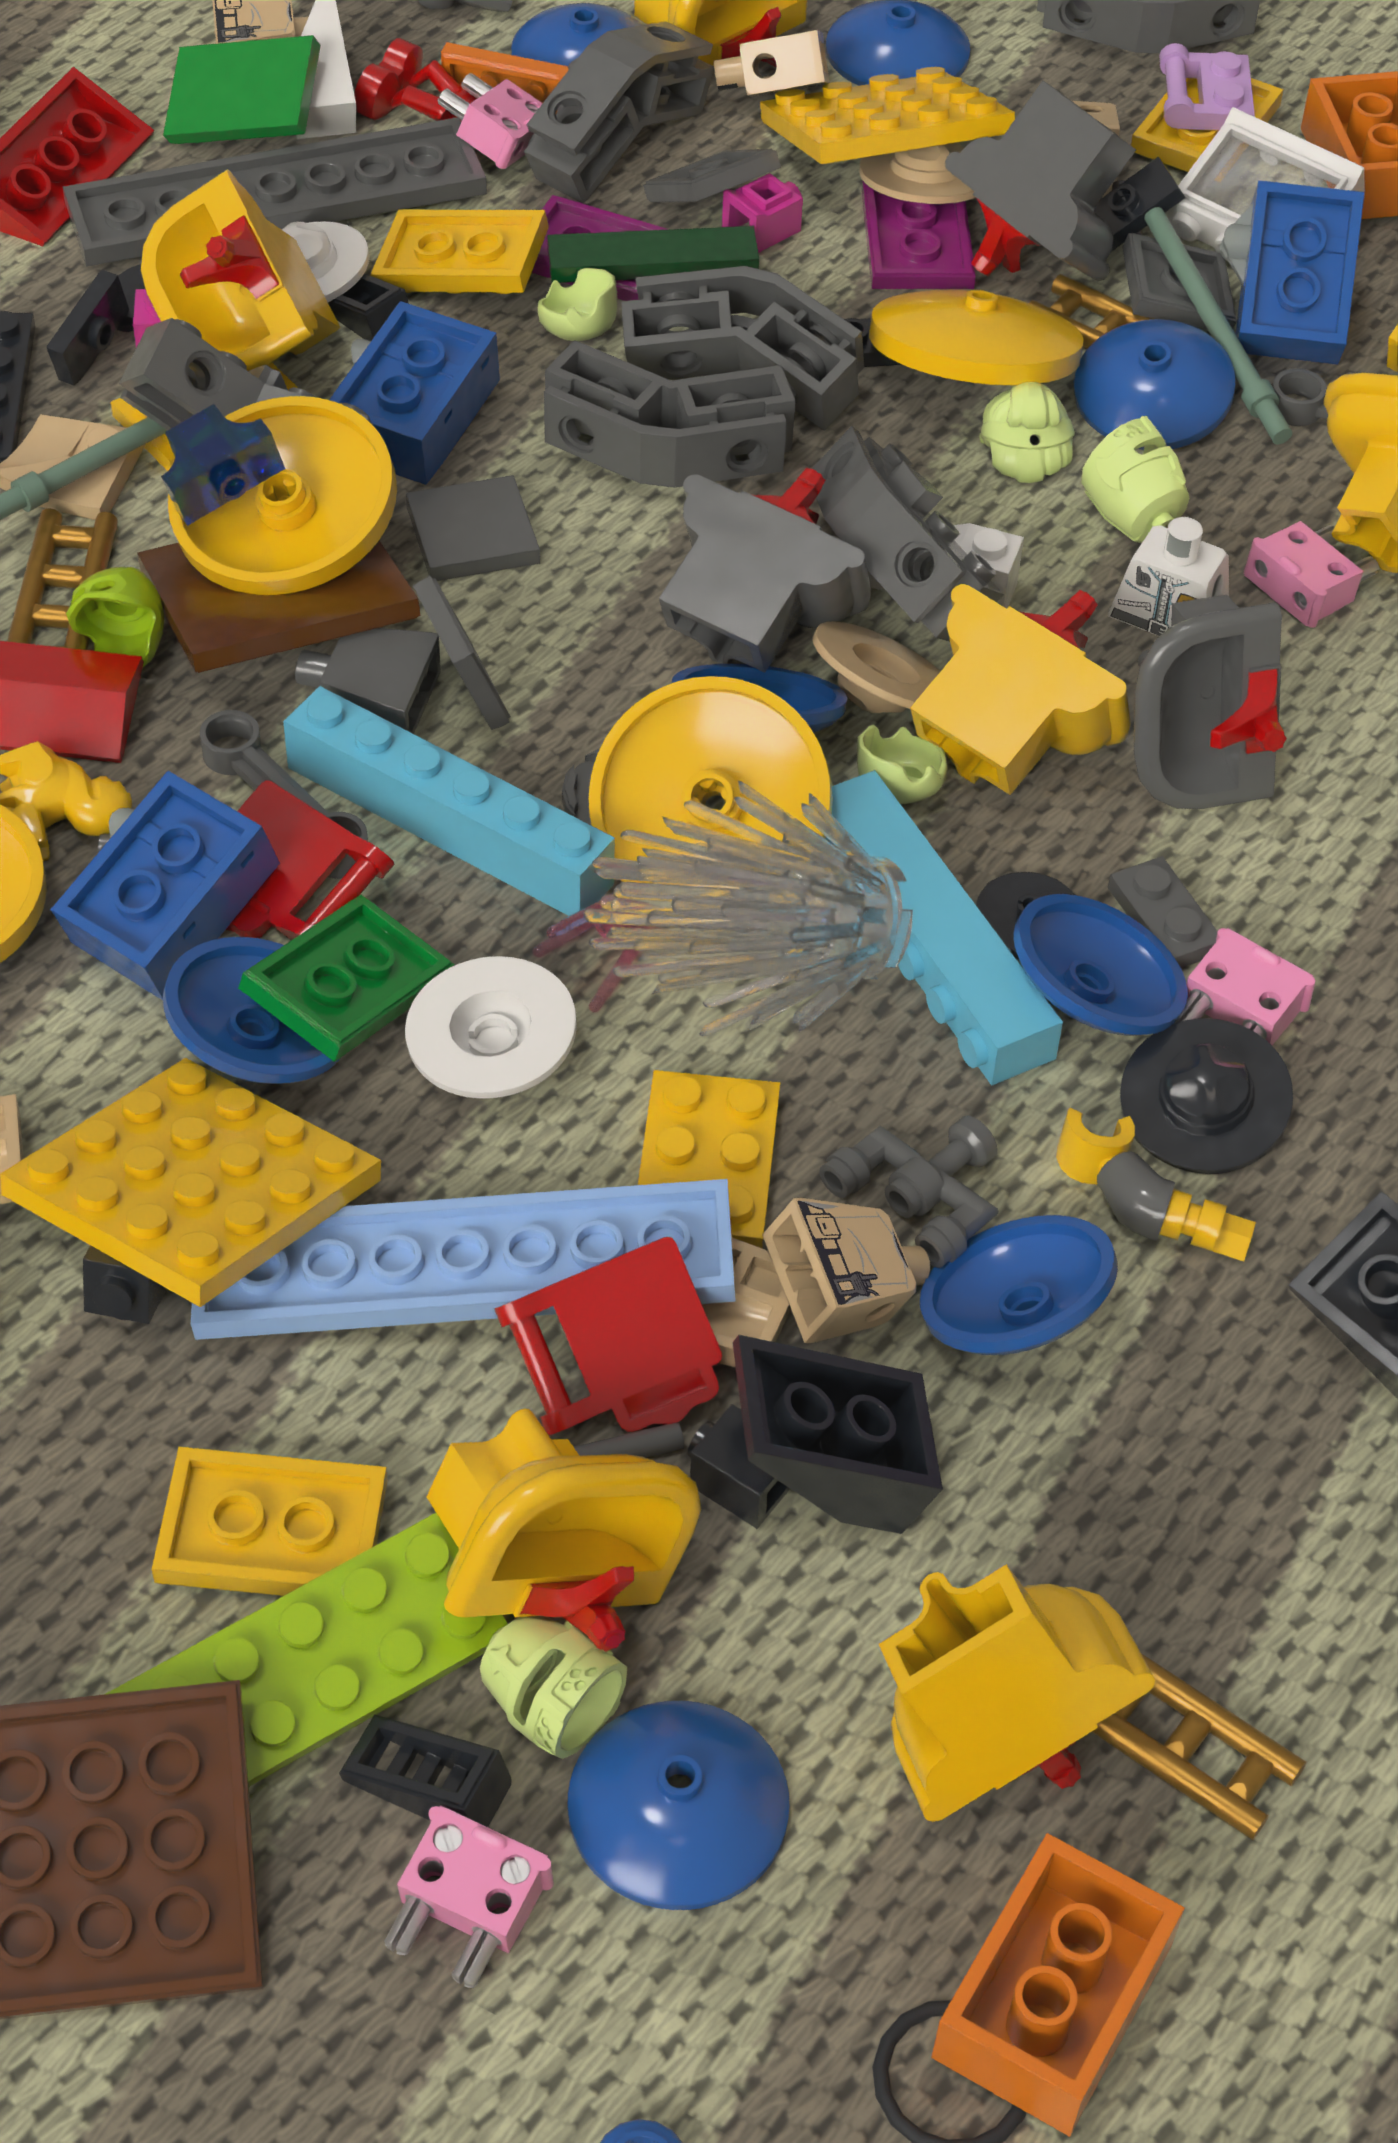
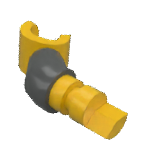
(1141, 1196)

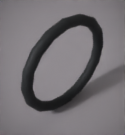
(888, 2103)

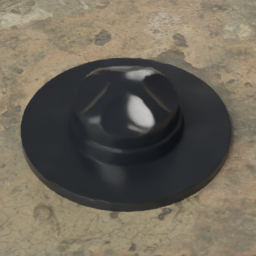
(1207, 1096)

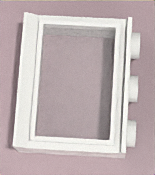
(1229, 169)

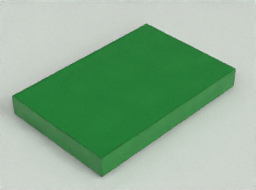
(242, 90)
(344, 977)

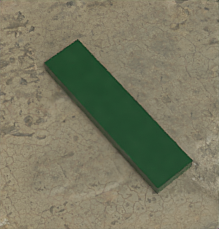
(651, 252)

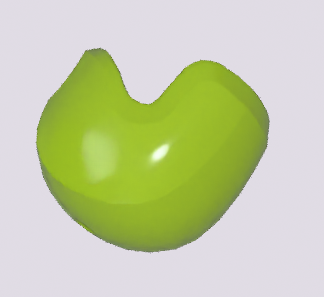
(119, 612)

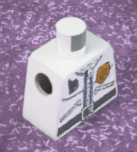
(1166, 570)

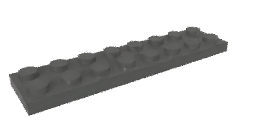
(289, 184)

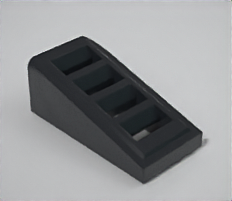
(367, 305)
(471, 1789)

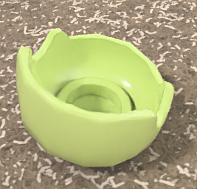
(582, 309)
(904, 762)

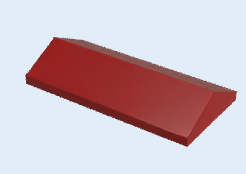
(62, 141)
(67, 699)

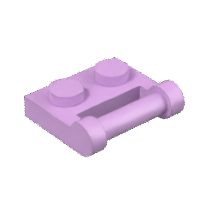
(1222, 84)

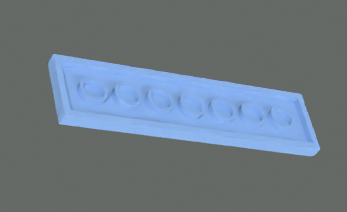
(468, 1257)

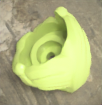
(1014, 418)

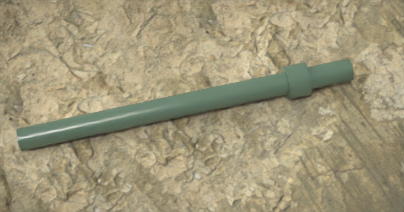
(1257, 393)
(34, 489)

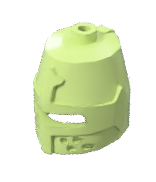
(1132, 487)
(552, 1682)

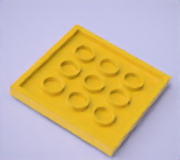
(884, 115)
(191, 1180)

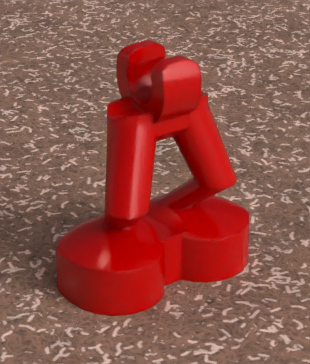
(395, 84)

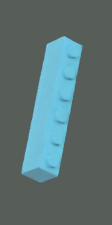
(447, 801)
(952, 947)

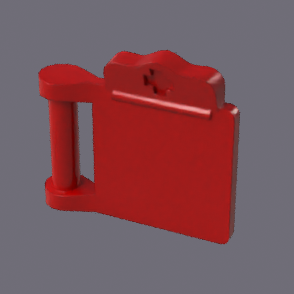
(308, 852)
(632, 1335)

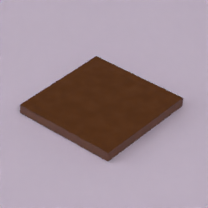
(232, 627)
(126, 1850)

